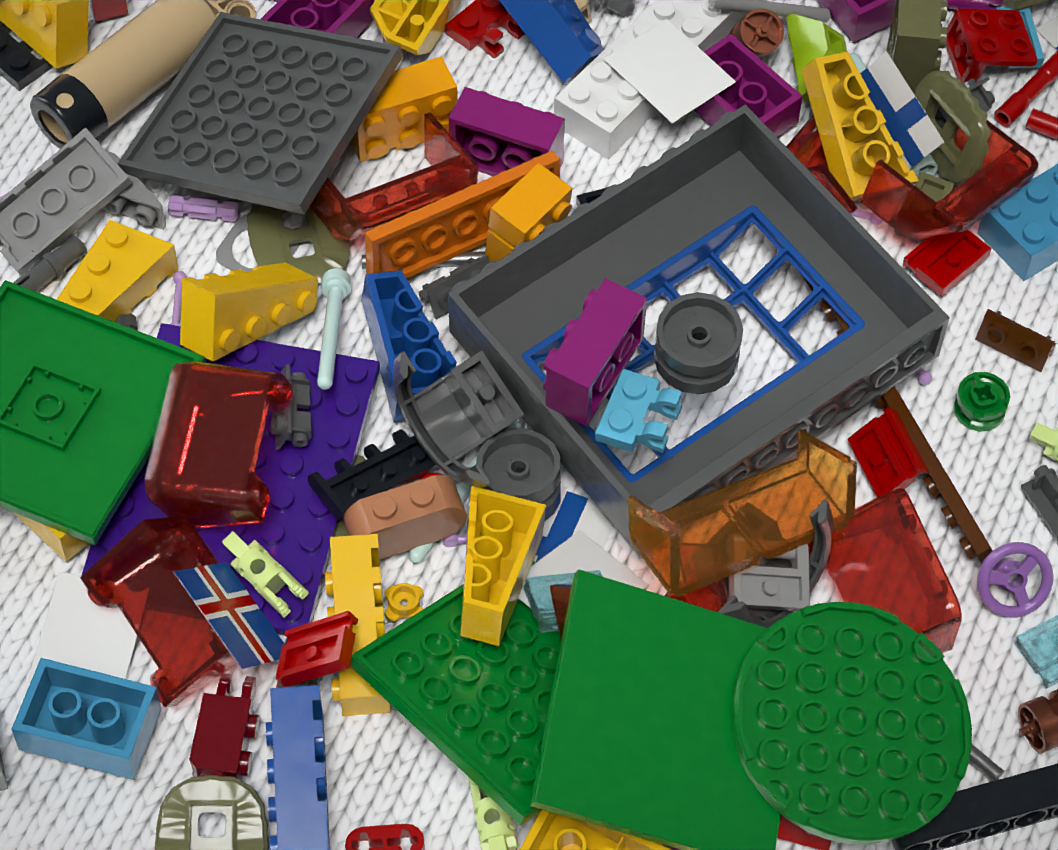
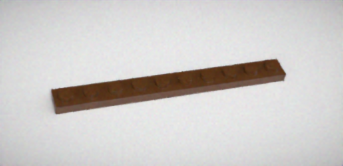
(937, 480)

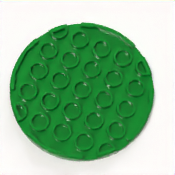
(850, 723)

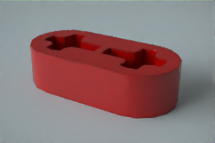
(385, 837)

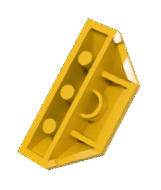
(413, 23)

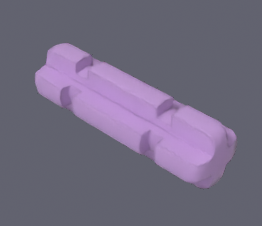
(203, 208)

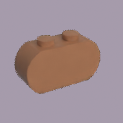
(409, 515)

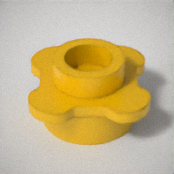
(400, 593)

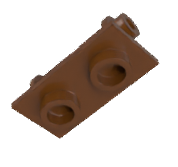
(1015, 340)

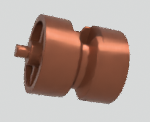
(759, 31)
(1040, 722)

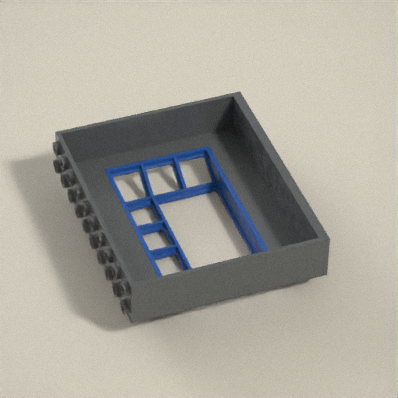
(658, 234)

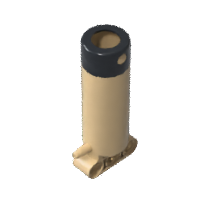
(127, 67)

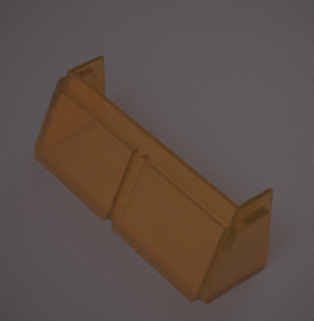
(745, 519)

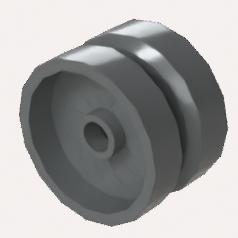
(698, 343)
(523, 466)

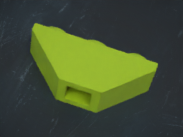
(810, 41)

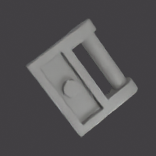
(774, 586)

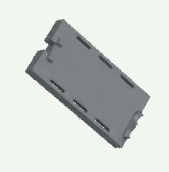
(57, 200)

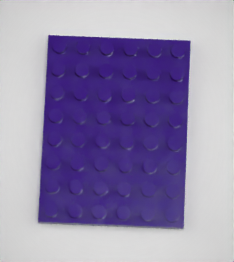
(296, 519)

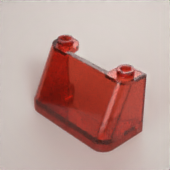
(212, 442)
(892, 566)
(142, 583)

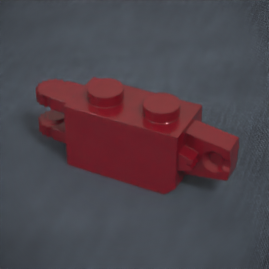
(225, 731)

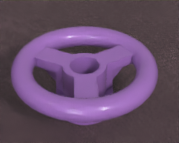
(1004, 568)

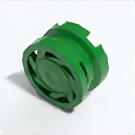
(983, 400)

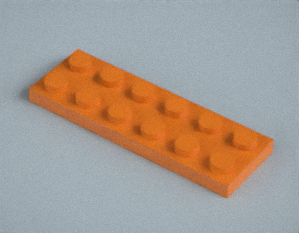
(445, 226)

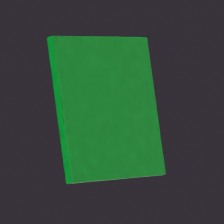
(75, 410)
(645, 722)

